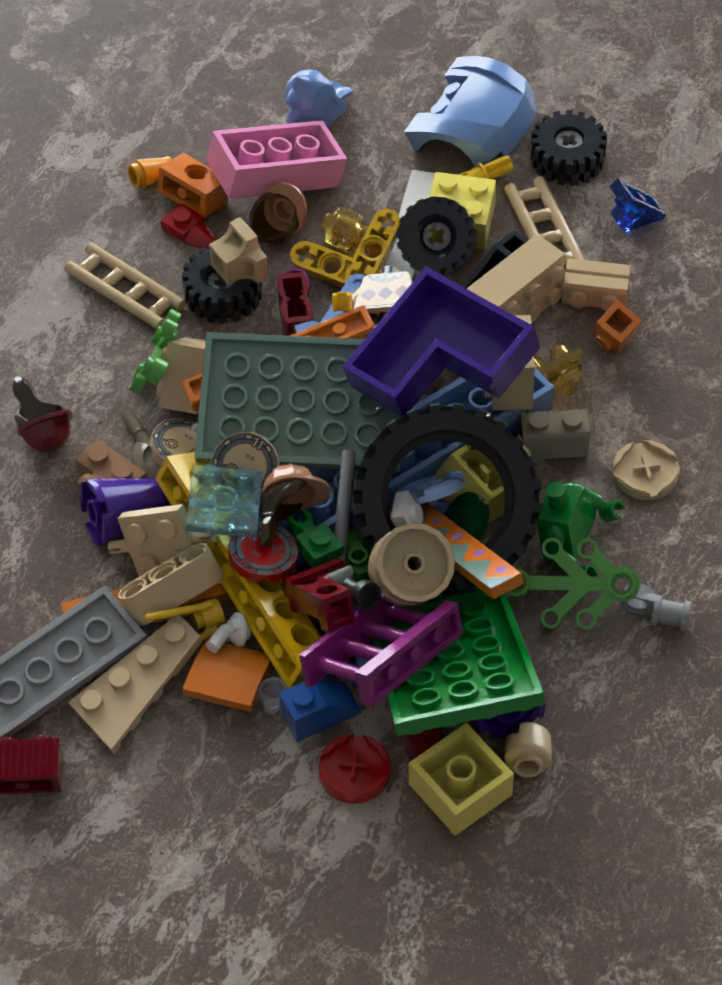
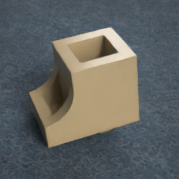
(239, 254)

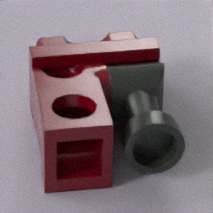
(330, 593)

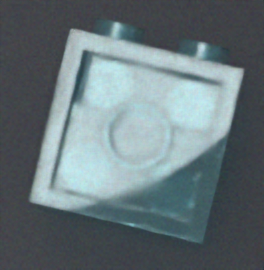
(224, 501)

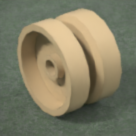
(431, 557)

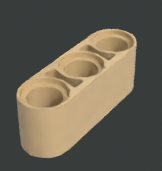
(171, 583)

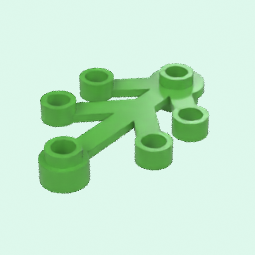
(155, 366)
(580, 583)

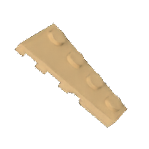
(125, 691)

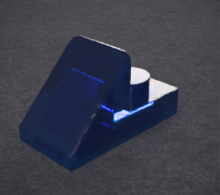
(634, 206)

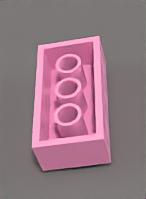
(261, 156)

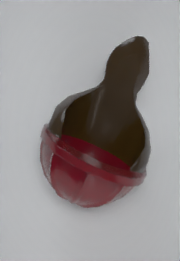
(40, 423)

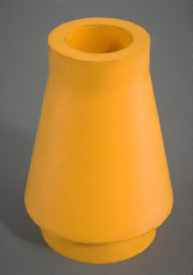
(145, 171)

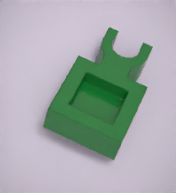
(315, 543)

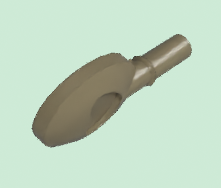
(141, 451)

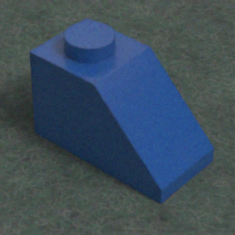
(316, 707)

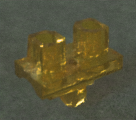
(563, 368)

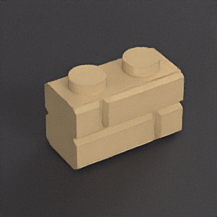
(595, 283)

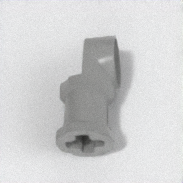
(660, 610)

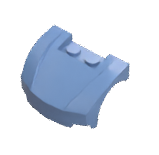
(480, 112)

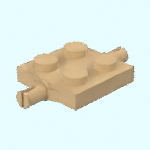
(155, 536)

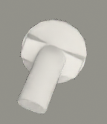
(233, 631)

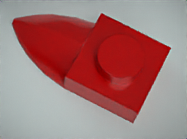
(188, 227)

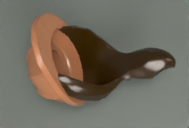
(278, 213)
(286, 493)

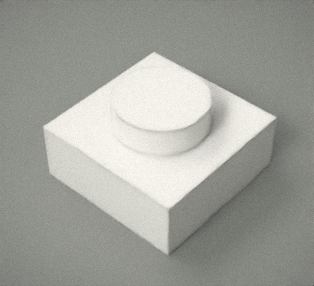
(405, 510)

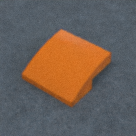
(227, 676)

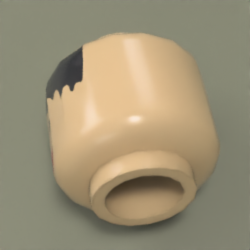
(528, 749)

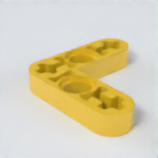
(350, 265)

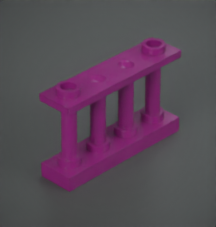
(387, 666)

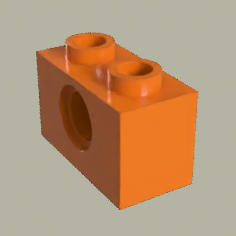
(191, 184)

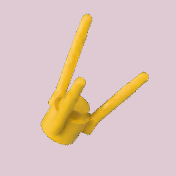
(203, 615)

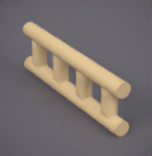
(551, 212)
(127, 300)

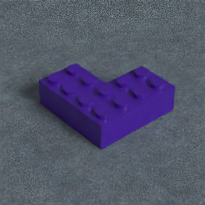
(435, 329)

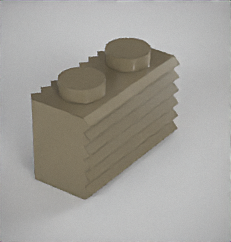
(556, 433)

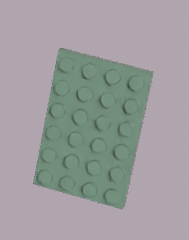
(289, 394)

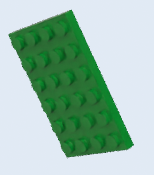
(474, 676)

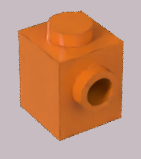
(616, 327)

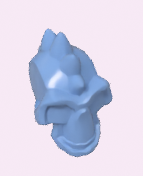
(314, 98)

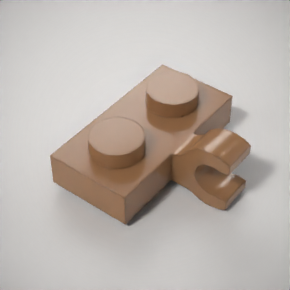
(104, 462)

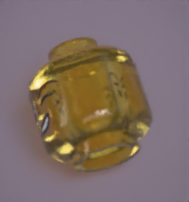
(344, 229)

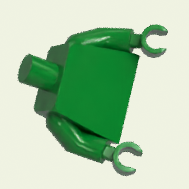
(569, 516)

